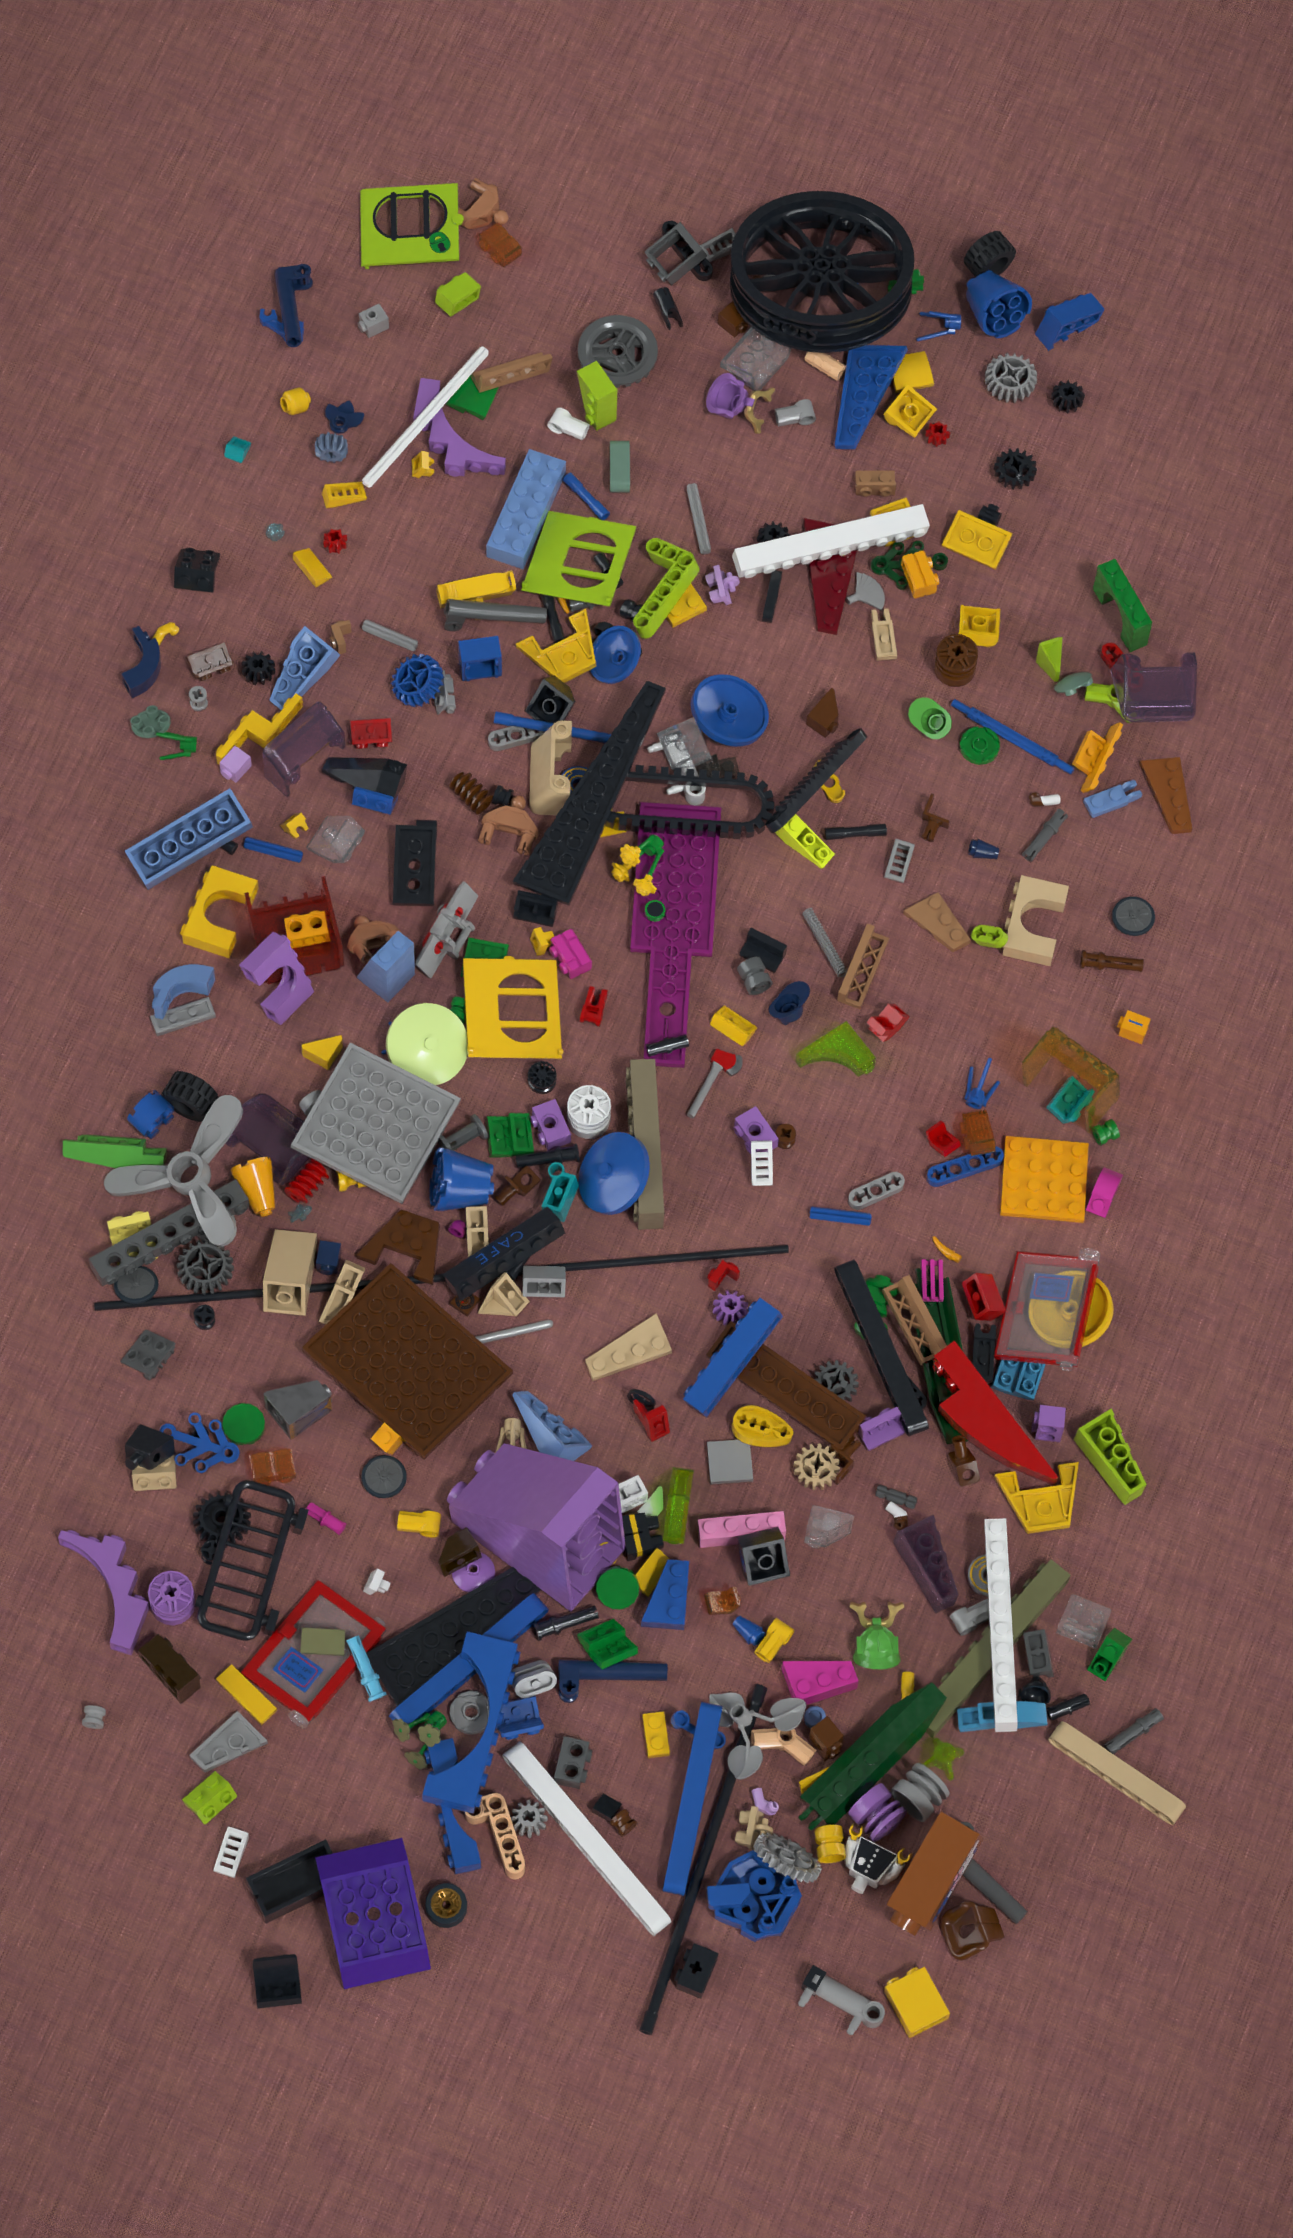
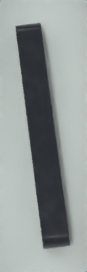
(881, 1347)

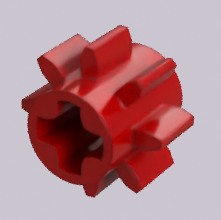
(937, 434)
(335, 541)

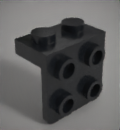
(196, 570)
(277, 1981)

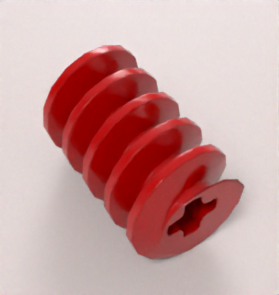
(306, 1181)

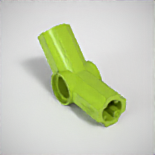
(1102, 694)

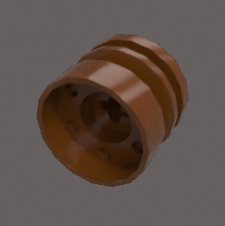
(954, 669)

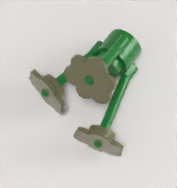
(428, 1733)

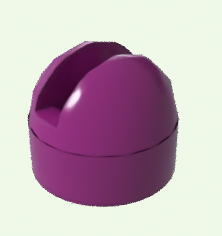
(457, 1228)

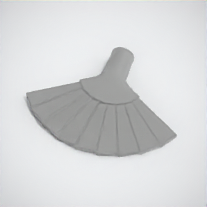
(867, 591)

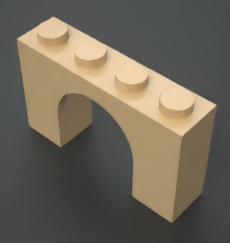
(1032, 894)

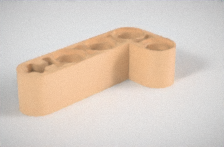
(501, 1836)

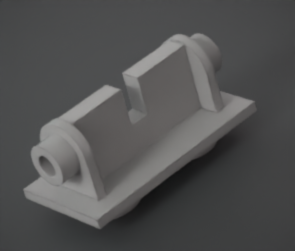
(443, 700)

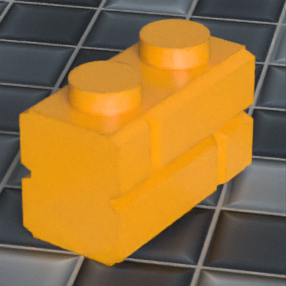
(919, 574)

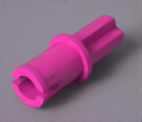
(325, 1518)

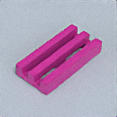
(932, 1264)

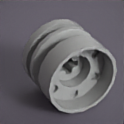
(920, 1792)

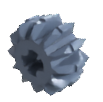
(331, 447)

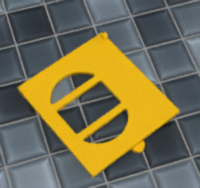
(482, 1011)

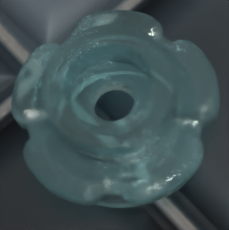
(275, 531)

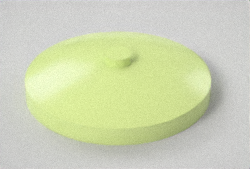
(428, 1042)

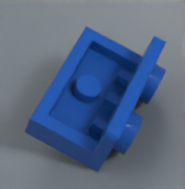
(373, 800)

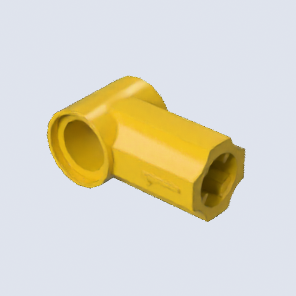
(425, 1523)
(776, 1636)

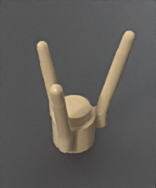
(512, 1431)

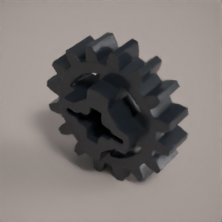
(1013, 471)

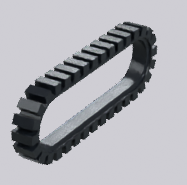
(760, 790)

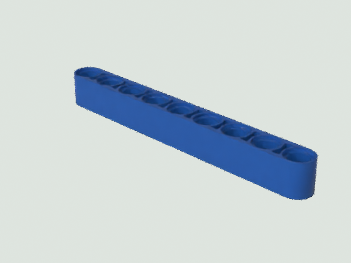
(460, 1670)
(692, 1799)

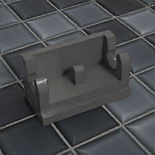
(1038, 1653)

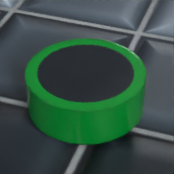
(654, 910)

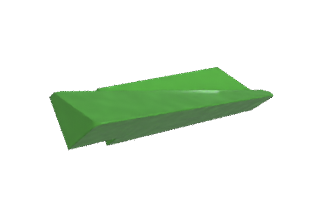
(113, 1151)

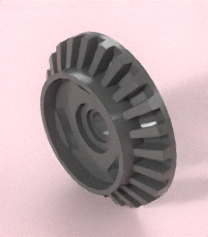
(626, 335)

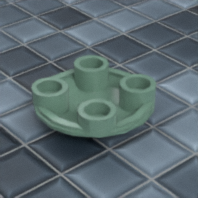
(1072, 682)
(150, 722)

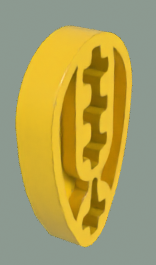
(760, 1417)

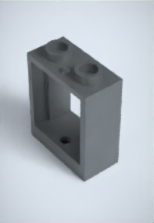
(666, 242)

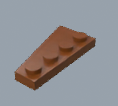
(1169, 790)

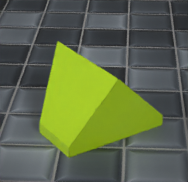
(1050, 657)

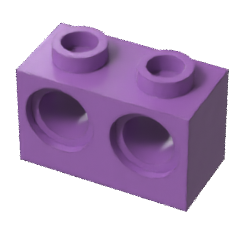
(1049, 1423)

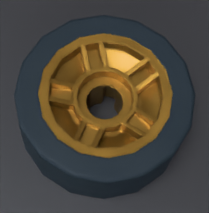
(451, 1895)

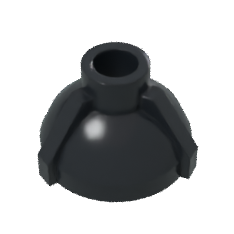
(1035, 1691)

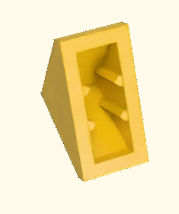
(323, 1051)

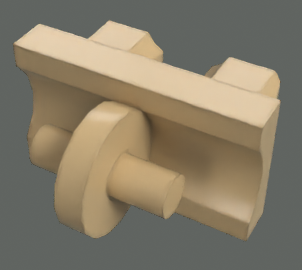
(756, 1826)

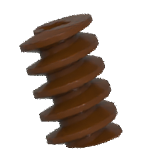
(470, 793)

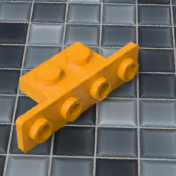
(1094, 754)

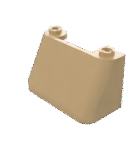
(548, 790)

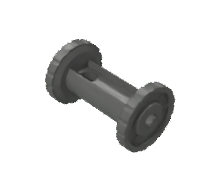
(464, 1135)

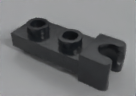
(984, 1352)

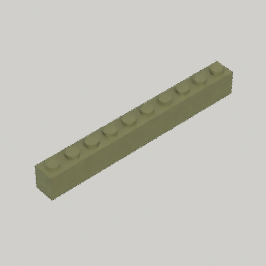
(977, 1664)

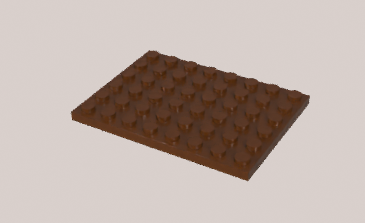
(407, 1360)

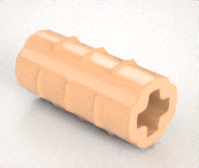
(826, 364)

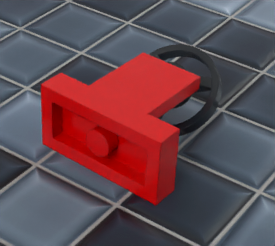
(654, 1421)

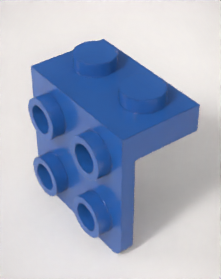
(520, 1717)

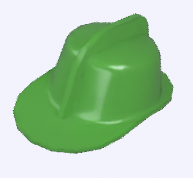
(930, 718)

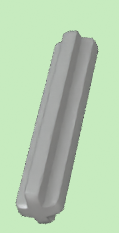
(390, 635)

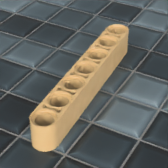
(1117, 1773)

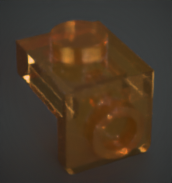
(722, 1601)

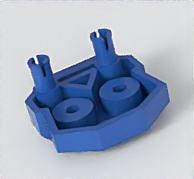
(778, 1890)

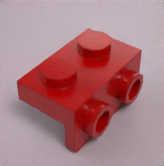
(371, 732)

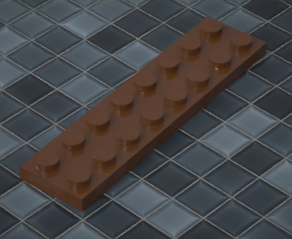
(798, 1394)

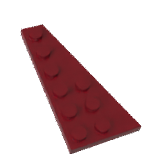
(829, 584)

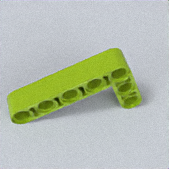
(681, 573)

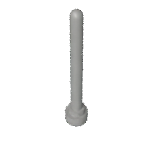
(515, 1331)

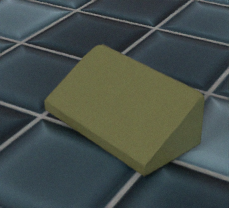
(323, 1641)

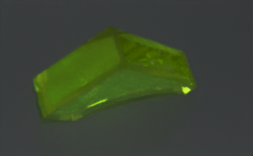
(842, 1047)
(678, 1505)

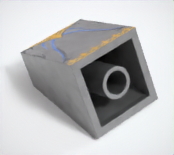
(298, 1406)

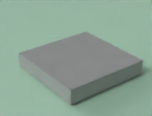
(729, 1462)

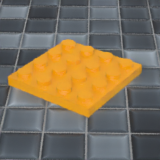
(1044, 1179)

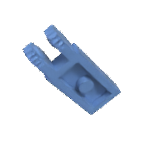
(1111, 799)

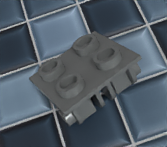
(149, 1353)

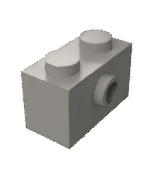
(544, 1281)

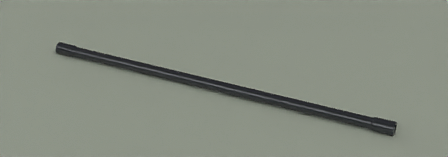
(652, 2012)

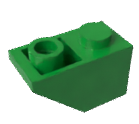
(1109, 1654)

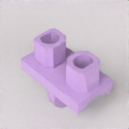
(718, 578)

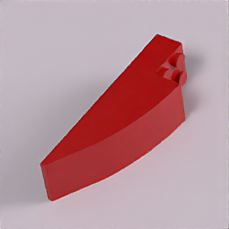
(983, 1417)

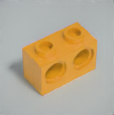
(307, 934)

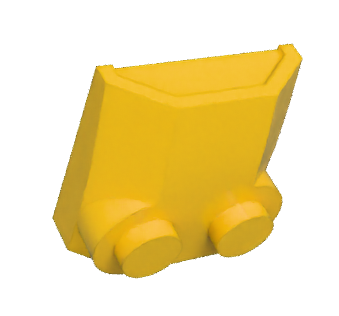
(909, 411)
(980, 624)

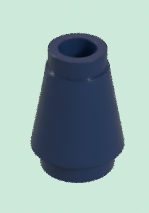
(982, 849)

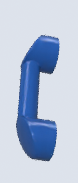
(681, 1720)

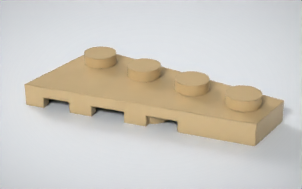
(634, 1348)

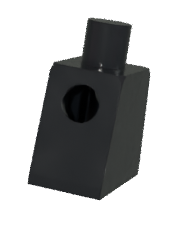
(148, 1448)

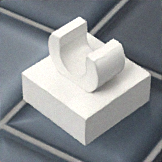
(376, 1583)

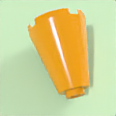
(257, 1184)

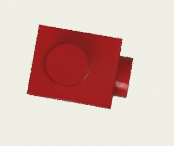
(941, 1139)
(717, 1275)

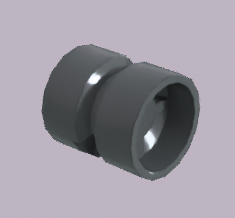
(753, 974)

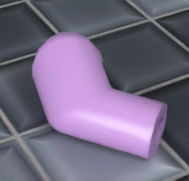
(766, 1807)

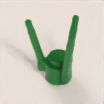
(187, 743)

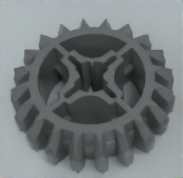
(187, 1272)

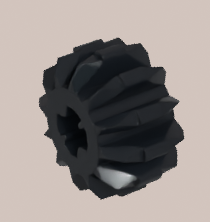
(1067, 396)
(772, 532)
(258, 668)

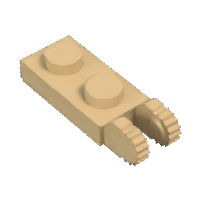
(883, 636)

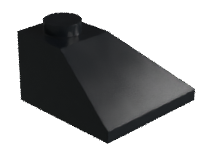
(551, 701)

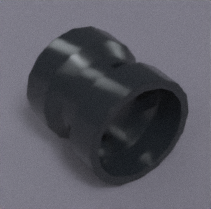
(629, 609)

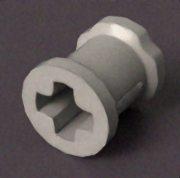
(196, 697)

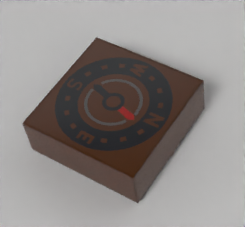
(466, 1305)

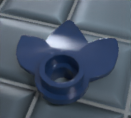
(343, 415)

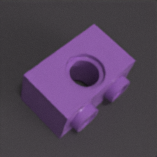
(550, 1113)
(754, 1121)

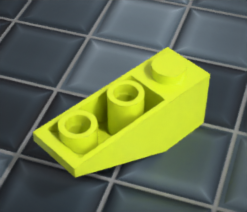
(805, 841)

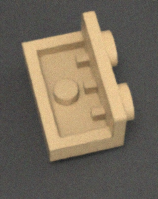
(158, 1478)

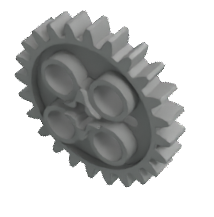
(787, 1857)

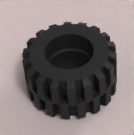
(990, 253)
(189, 1095)

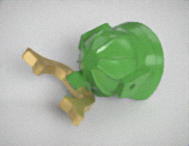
(877, 1645)

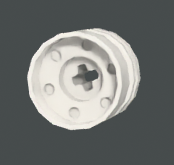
(584, 1121)

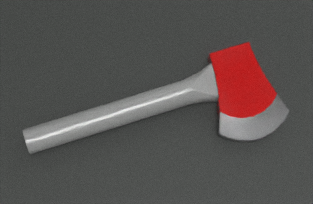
(721, 1060)

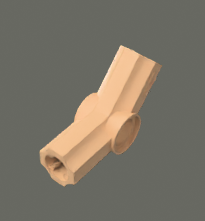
(795, 1747)

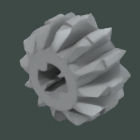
(527, 1826)

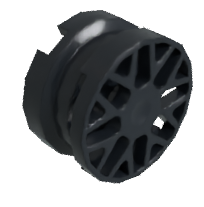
(542, 1078)

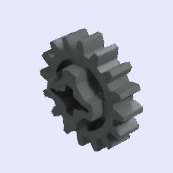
(838, 1373)

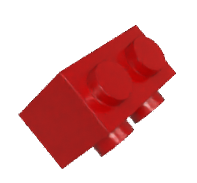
(983, 1297)

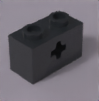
(696, 1983)

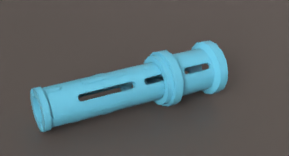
(369, 1678)

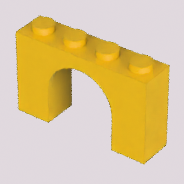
(217, 885)

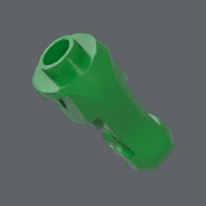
(875, 1287)

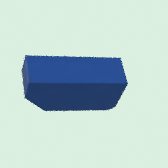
(727, 1896)

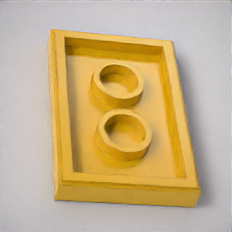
(977, 539)

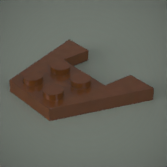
(409, 1236)

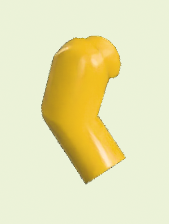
(164, 630)

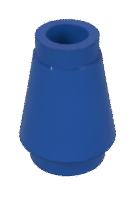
(749, 1631)

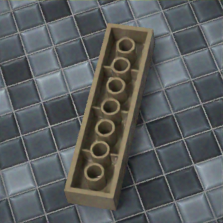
(644, 1125)

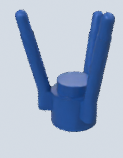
(951, 321)
(976, 1097)

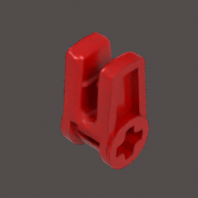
(593, 1013)

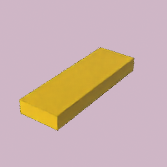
(246, 1694)

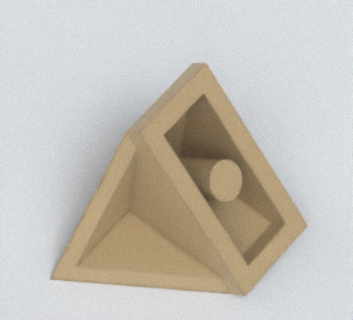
(504, 1298)

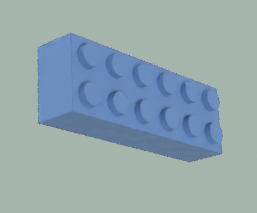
(526, 509)
(188, 839)

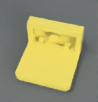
(124, 1227)

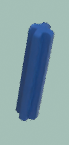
(273, 849)
(840, 1216)

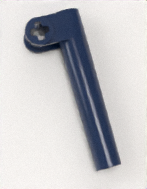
(287, 282)
(574, 1670)

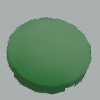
(979, 745)
(243, 1424)
(617, 1587)

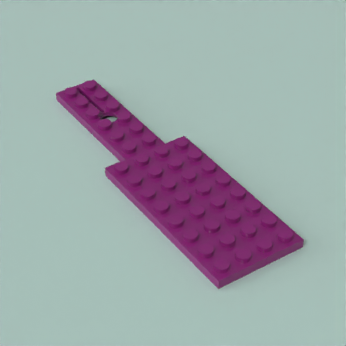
(687, 889)

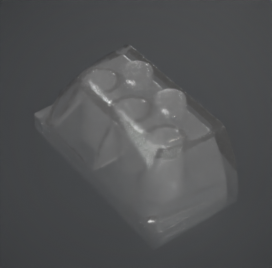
(755, 359)

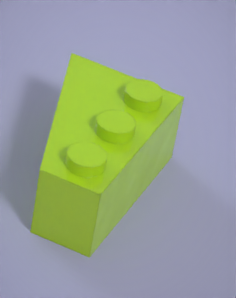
(598, 396)

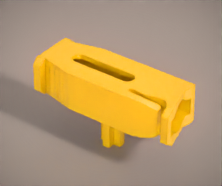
(477, 588)

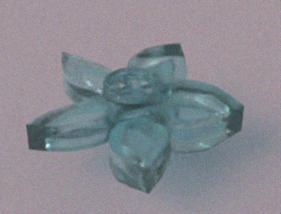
(300, 1212)

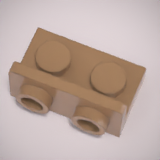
(875, 483)

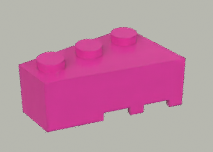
(819, 1679)

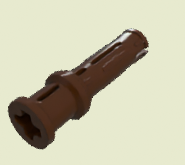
(1136, 964)

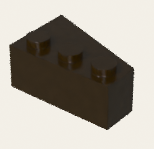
(170, 1668)

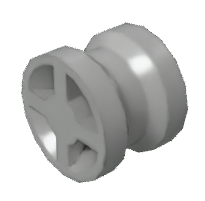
(93, 1717)

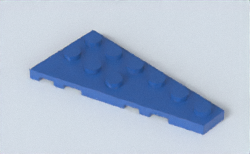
(865, 383)

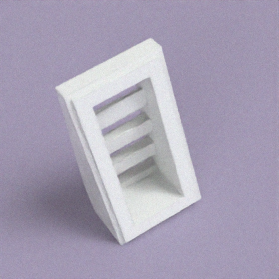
(761, 1176)
(231, 1832)

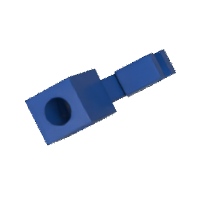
(272, 322)

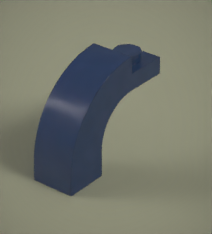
(147, 671)

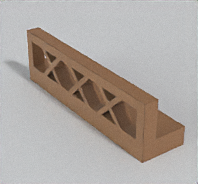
(512, 371)
(857, 962)
(919, 1314)

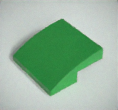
(469, 399)
(485, 950)
(509, 1135)
(607, 1643)

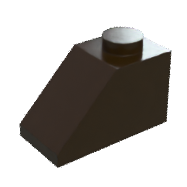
(458, 1552)

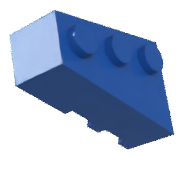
(1067, 318)
(669, 1598)

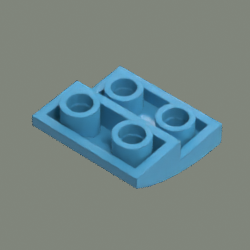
(1018, 1378)

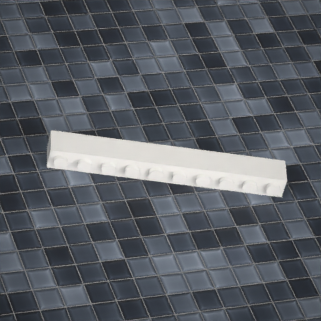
(831, 541)
(1000, 1625)

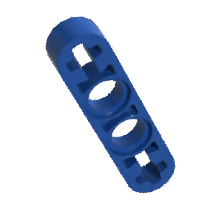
(966, 1169)

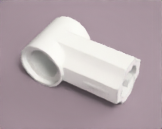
(563, 422)

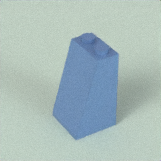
(390, 967)

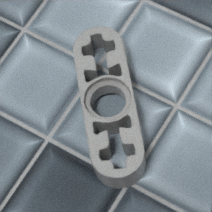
(500, 734)
(865, 1202)

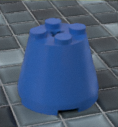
(997, 303)
(459, 1181)

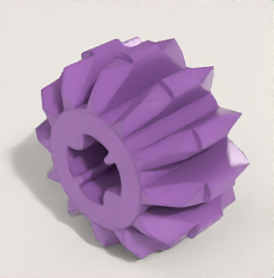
(736, 1303)

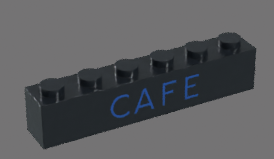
(504, 1253)

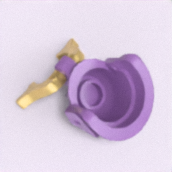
(729, 399)

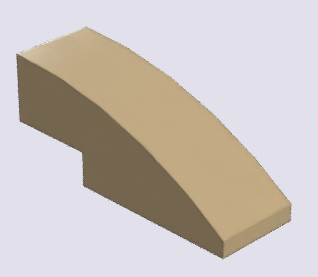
(476, 1228)
(343, 1290)

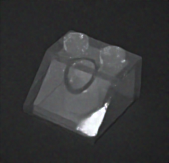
(684, 745)
(336, 838)
(827, 1526)

